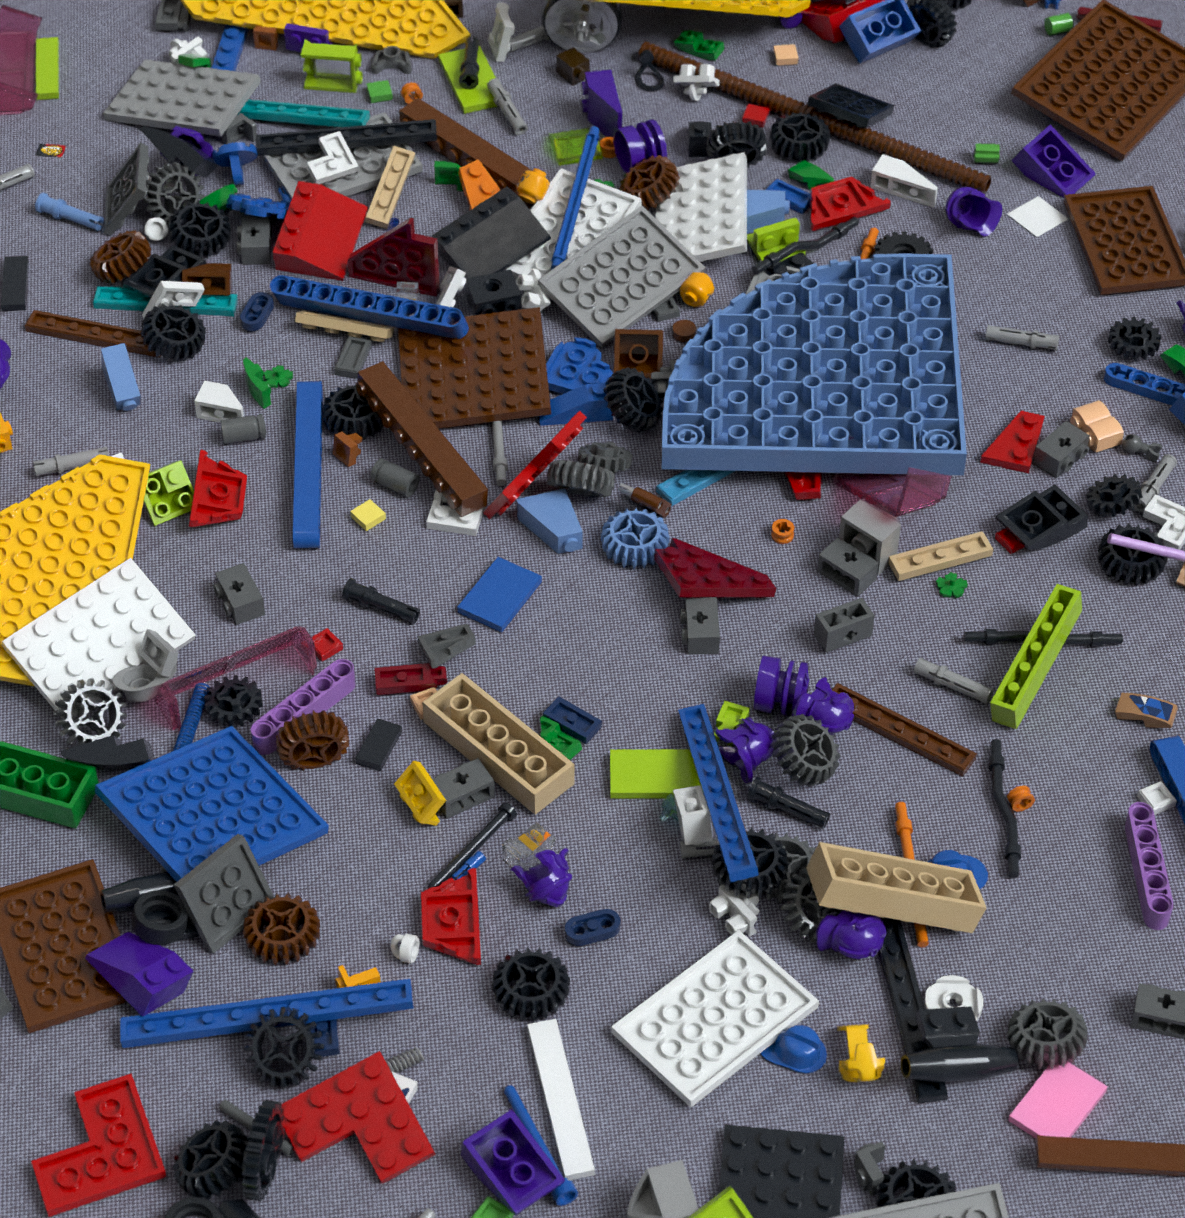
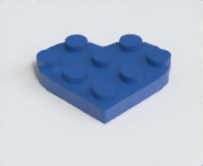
(257, 206)
(576, 365)

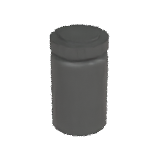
(243, 429)
(395, 477)

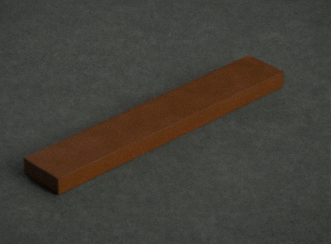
(86, 332)
(909, 733)
(1110, 1155)

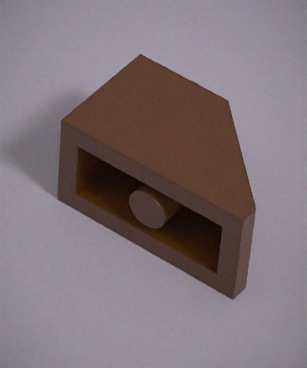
(214, 277)

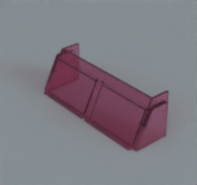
(17, 59)
(896, 492)
(295, 636)

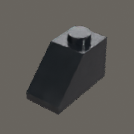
(697, 138)

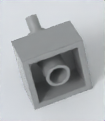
(871, 532)
(663, 1193)

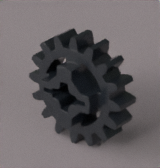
(1136, 338)
(1114, 495)
(233, 701)

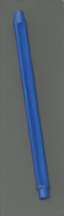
(575, 197)

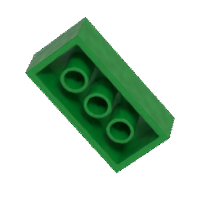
(45, 785)

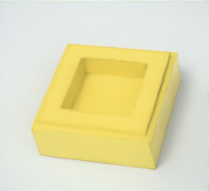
(368, 515)

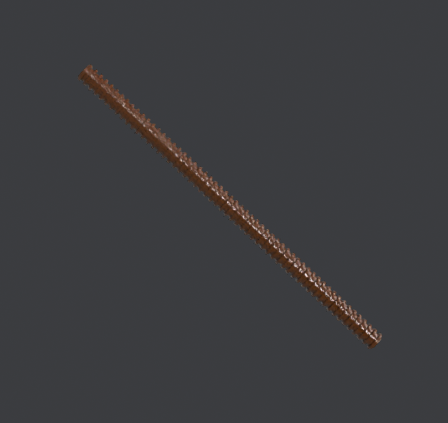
(846, 129)

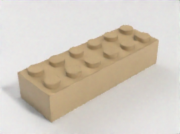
(503, 743)
(895, 887)

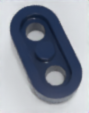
(256, 311)
(591, 927)

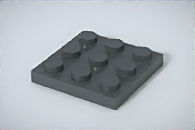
(126, 189)
(222, 892)

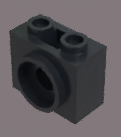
(493, 293)

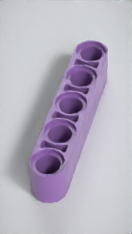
(317, 695)
(1148, 866)

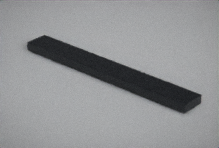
(354, 137)
(906, 1001)

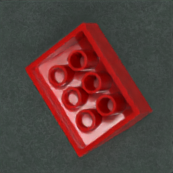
(826, 18)
(318, 232)

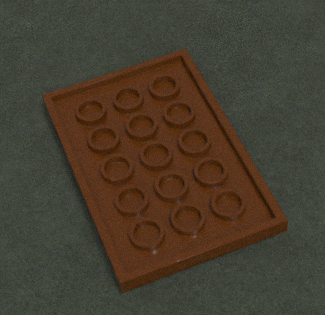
(1126, 239)
(44, 938)

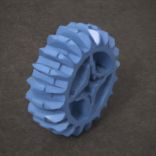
(634, 537)

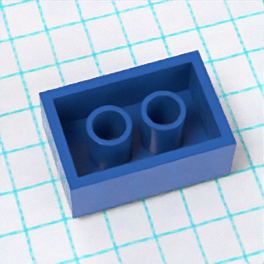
(879, 29)

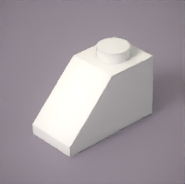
(217, 402)
(693, 815)

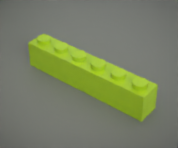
(1036, 656)

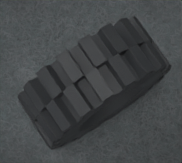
(903, 244)

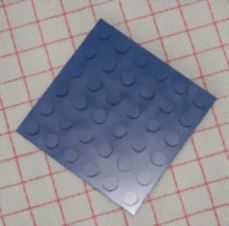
(205, 796)

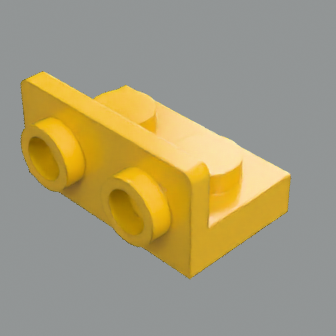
(420, 793)

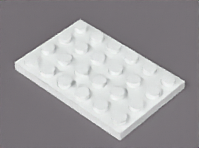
(709, 207)
(598, 212)
(95, 633)
(714, 1018)

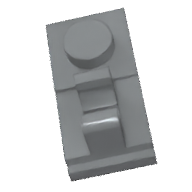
(158, 653)

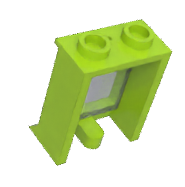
(331, 67)

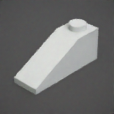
(901, 180)

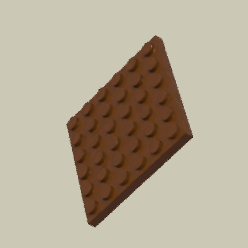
(482, 377)

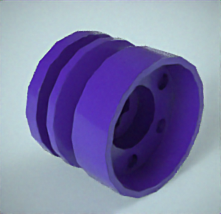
(638, 142)
(778, 685)

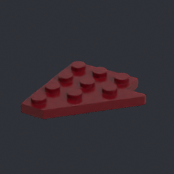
(398, 257)
(705, 574)

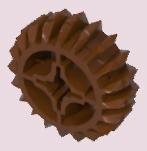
(651, 181)
(120, 256)
(312, 740)
(280, 938)

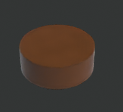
(684, 330)

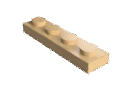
(390, 187)
(353, 327)
(940, 556)

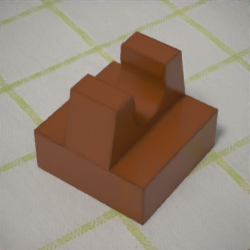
(265, 38)
(346, 448)

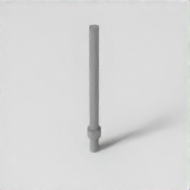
(500, 463)

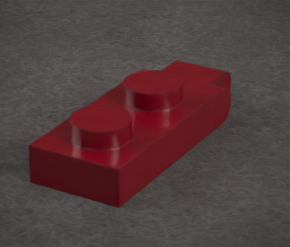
(408, 678)

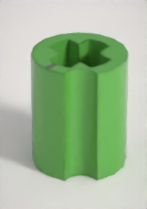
(1058, 24)
(986, 153)

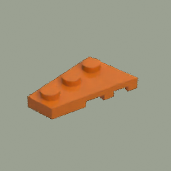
(477, 183)

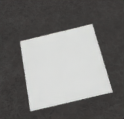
(1037, 216)

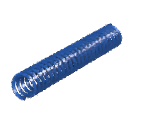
(198, 712)

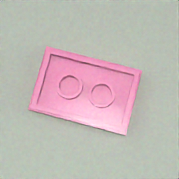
(1058, 1102)

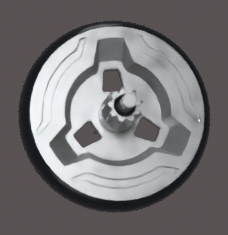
(604, 15)

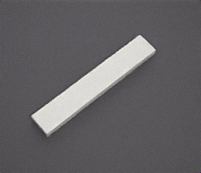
(561, 1100)

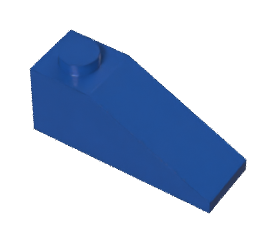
(587, 399)

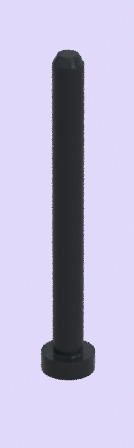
(506, 812)

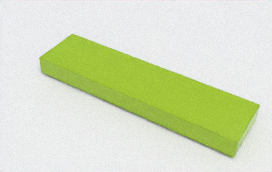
(47, 68)

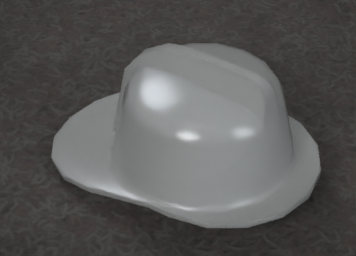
(140, 682)

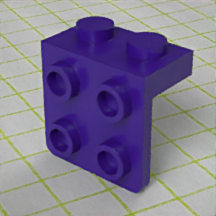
(296, 35)

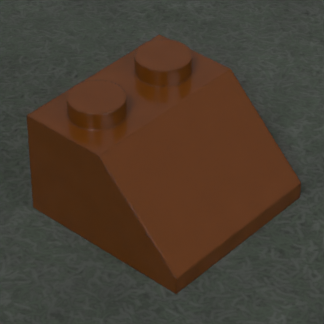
(638, 350)

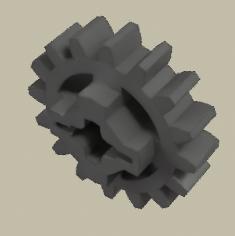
(606, 456)

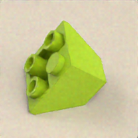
(168, 492)

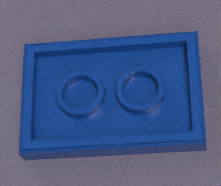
(499, 594)

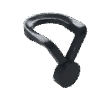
(646, 58)

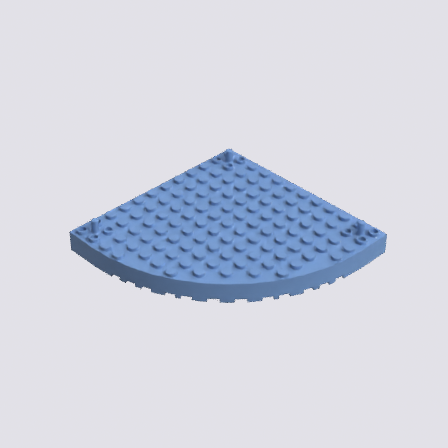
(821, 360)

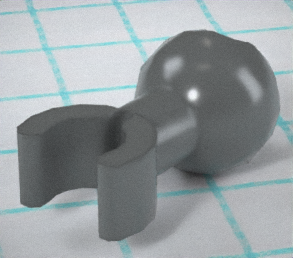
(1133, 444)

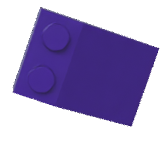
(601, 101)
(1053, 163)
(141, 971)
(511, 1163)

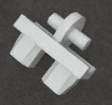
(183, 47)
(696, 82)
(533, 293)
(740, 908)

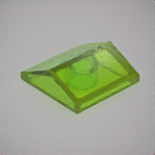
(569, 146)

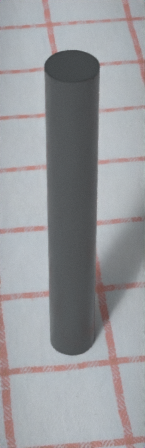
(246, 1120)

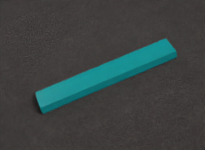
(304, 113)
(127, 299)

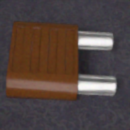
(647, 500)

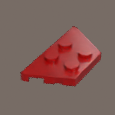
(841, 201)
(217, 492)
(452, 918)

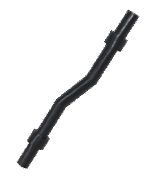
(773, 259)
(991, 636)
(1012, 849)

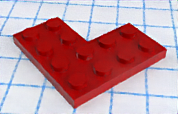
(536, 466)
(362, 1103)
(114, 1159)

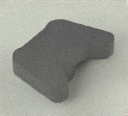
(391, 58)

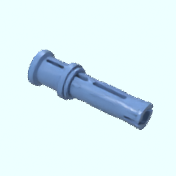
(60, 209)

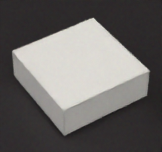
(1157, 797)

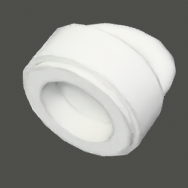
(155, 229)
(408, 948)

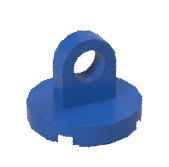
(234, 156)

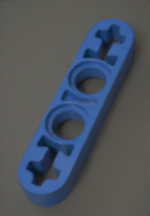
(1150, 384)

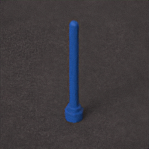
(567, 1191)

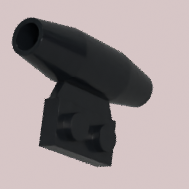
(125, 895)
(954, 1049)

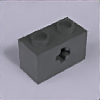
(255, 240)
(1061, 449)
(847, 566)
(239, 594)
(701, 624)
(844, 625)
(464, 787)
(1159, 1011)

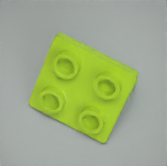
(774, 238)

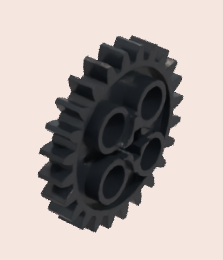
(263, 1150)

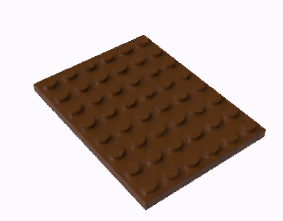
(1108, 80)

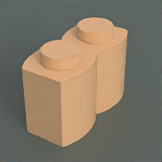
(1099, 424)

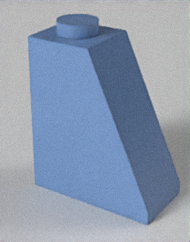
(765, 208)
(120, 377)
(552, 520)

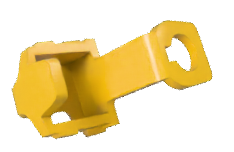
(862, 1062)

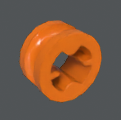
(410, 88)
(607, 147)
(782, 524)
(1020, 798)

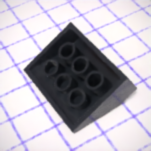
(491, 235)

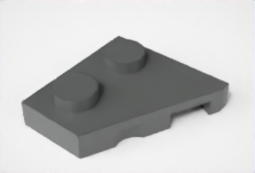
(446, 644)

